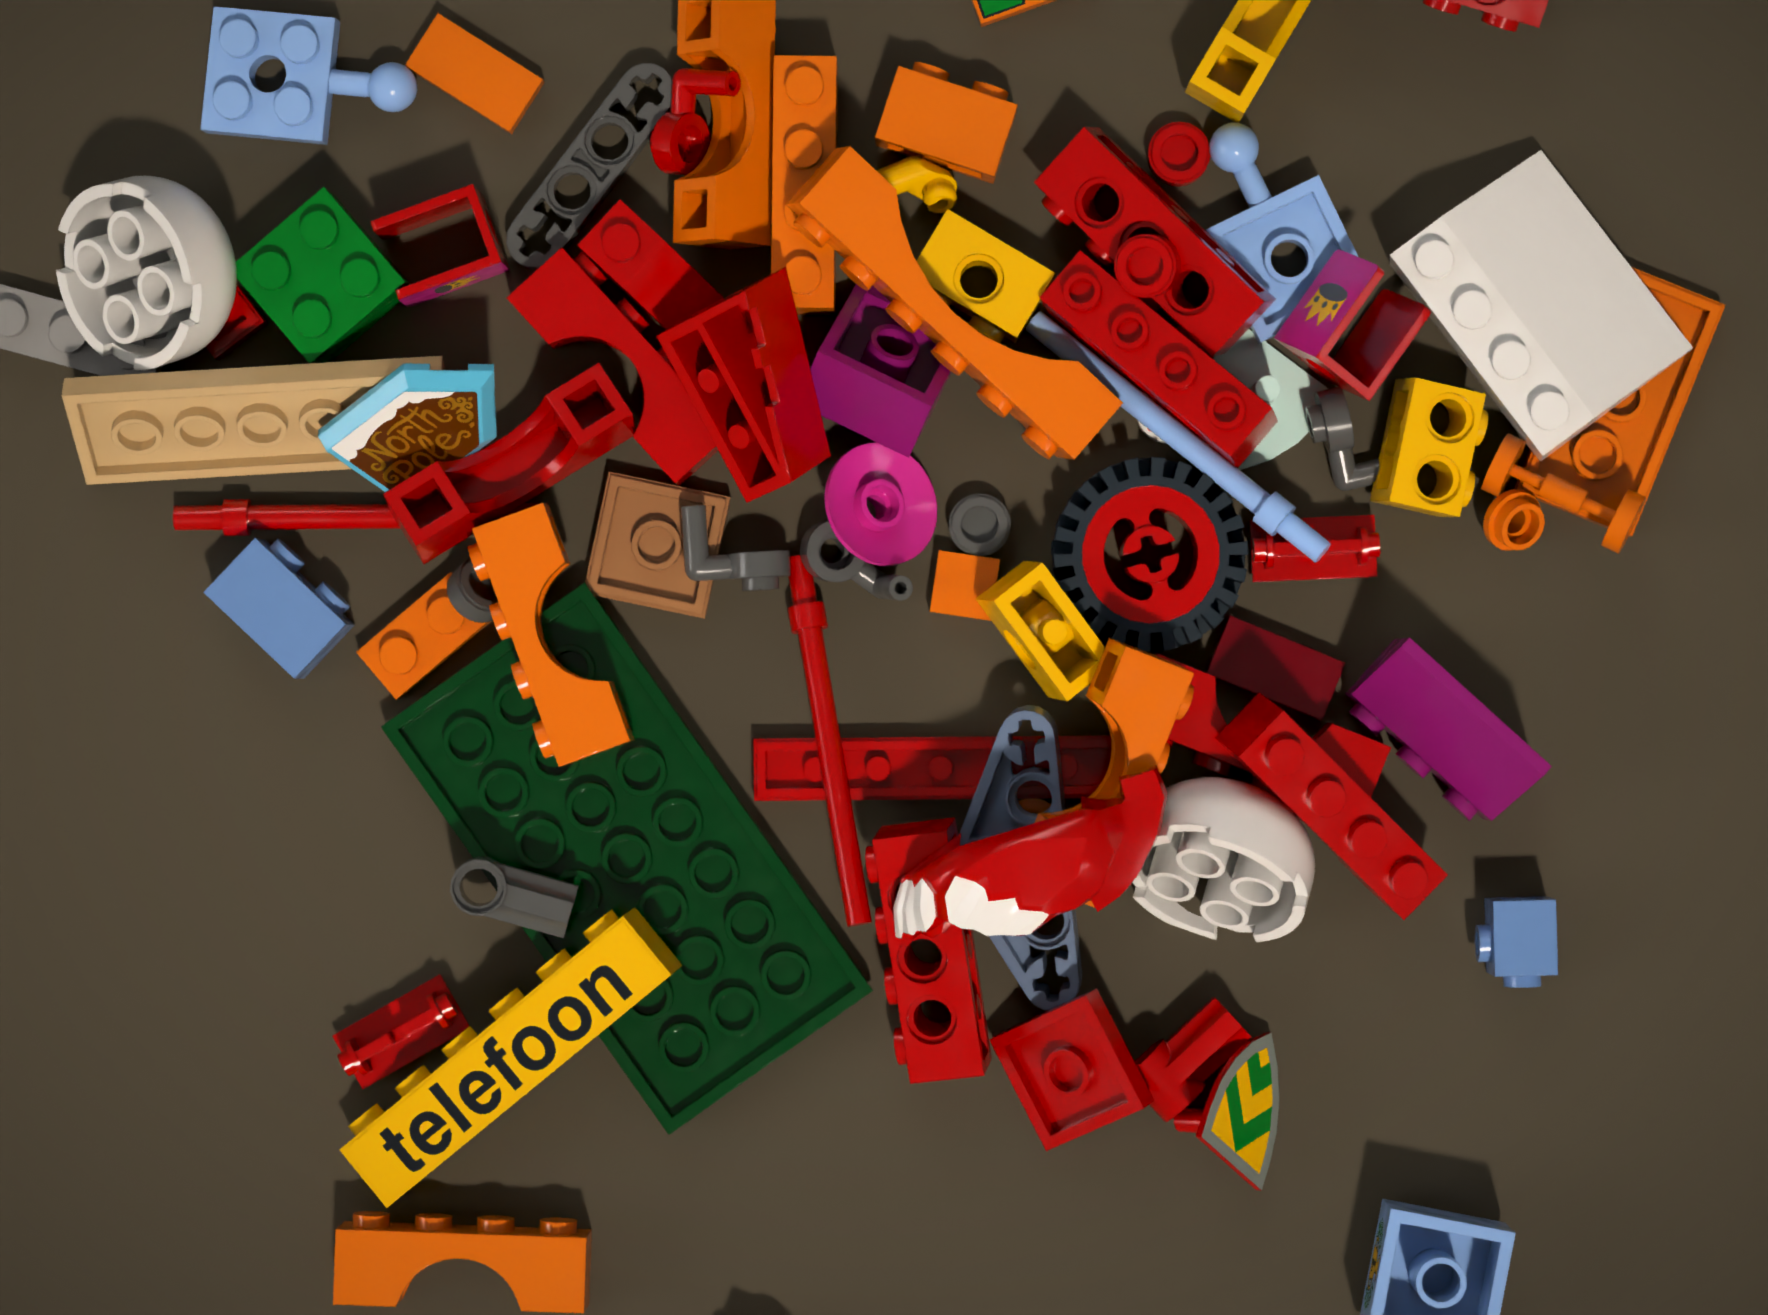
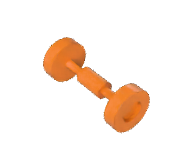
(1562, 492)

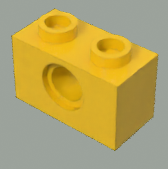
(1020, 280)
(1044, 629)

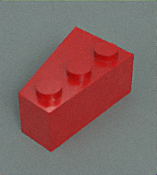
(752, 384)

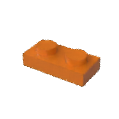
(418, 641)

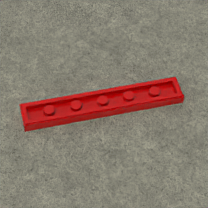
(918, 767)

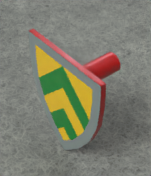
(1241, 1111)

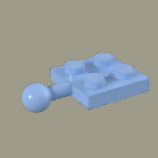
(304, 102)
(1295, 216)

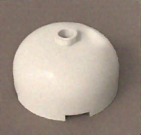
(144, 264)
(1247, 848)

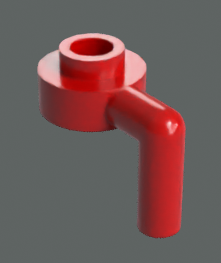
(682, 135)

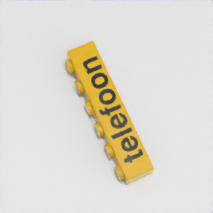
(510, 1056)

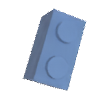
(280, 606)

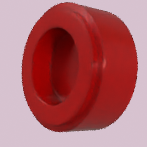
(1178, 154)
(1147, 265)

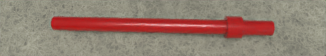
(239, 517)
(808, 621)

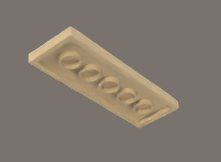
(215, 419)

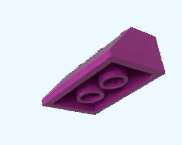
(1444, 731)

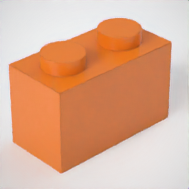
(947, 121)

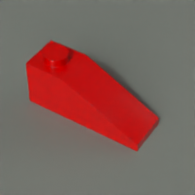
(647, 267)

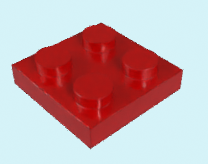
(1071, 1070)

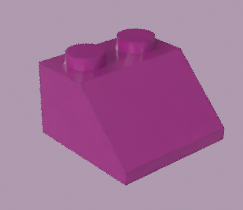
(877, 374)

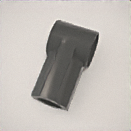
(521, 897)

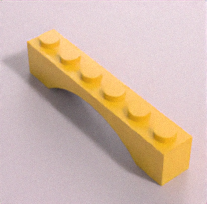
(1244, 54)

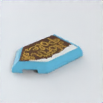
(414, 422)

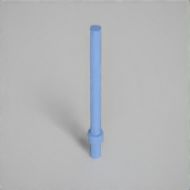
(1271, 511)

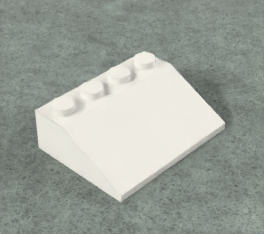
(1539, 304)

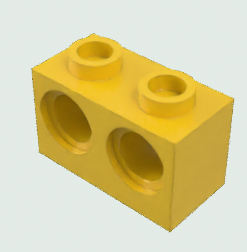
(1412, 442)

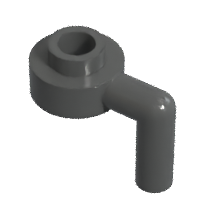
(1331, 423)
(848, 566)
(756, 569)

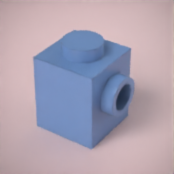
(1518, 939)

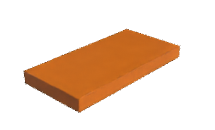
(1631, 439)

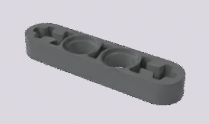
(583, 161)

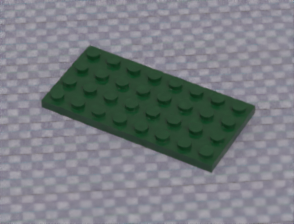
(645, 832)

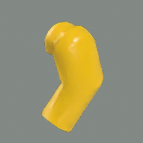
(924, 181)

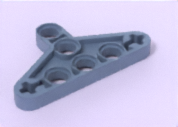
(996, 811)

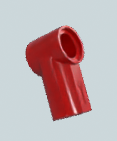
(1182, 1063)

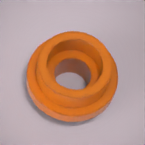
(1513, 520)

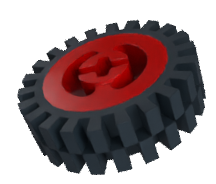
(1130, 494)

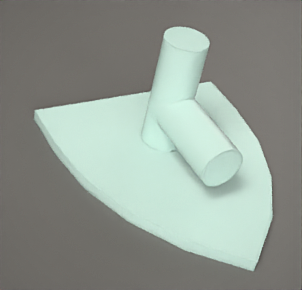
(1280, 385)

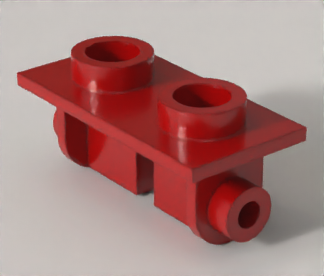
(1350, 555)
(400, 1032)

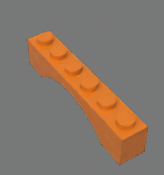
(861, 220)

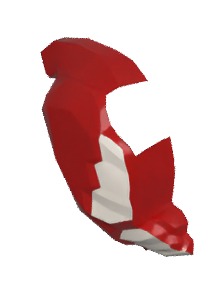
(1035, 871)

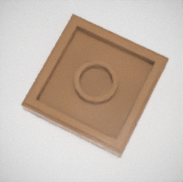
(640, 545)

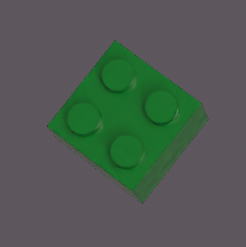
(321, 278)

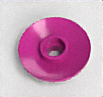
(901, 498)

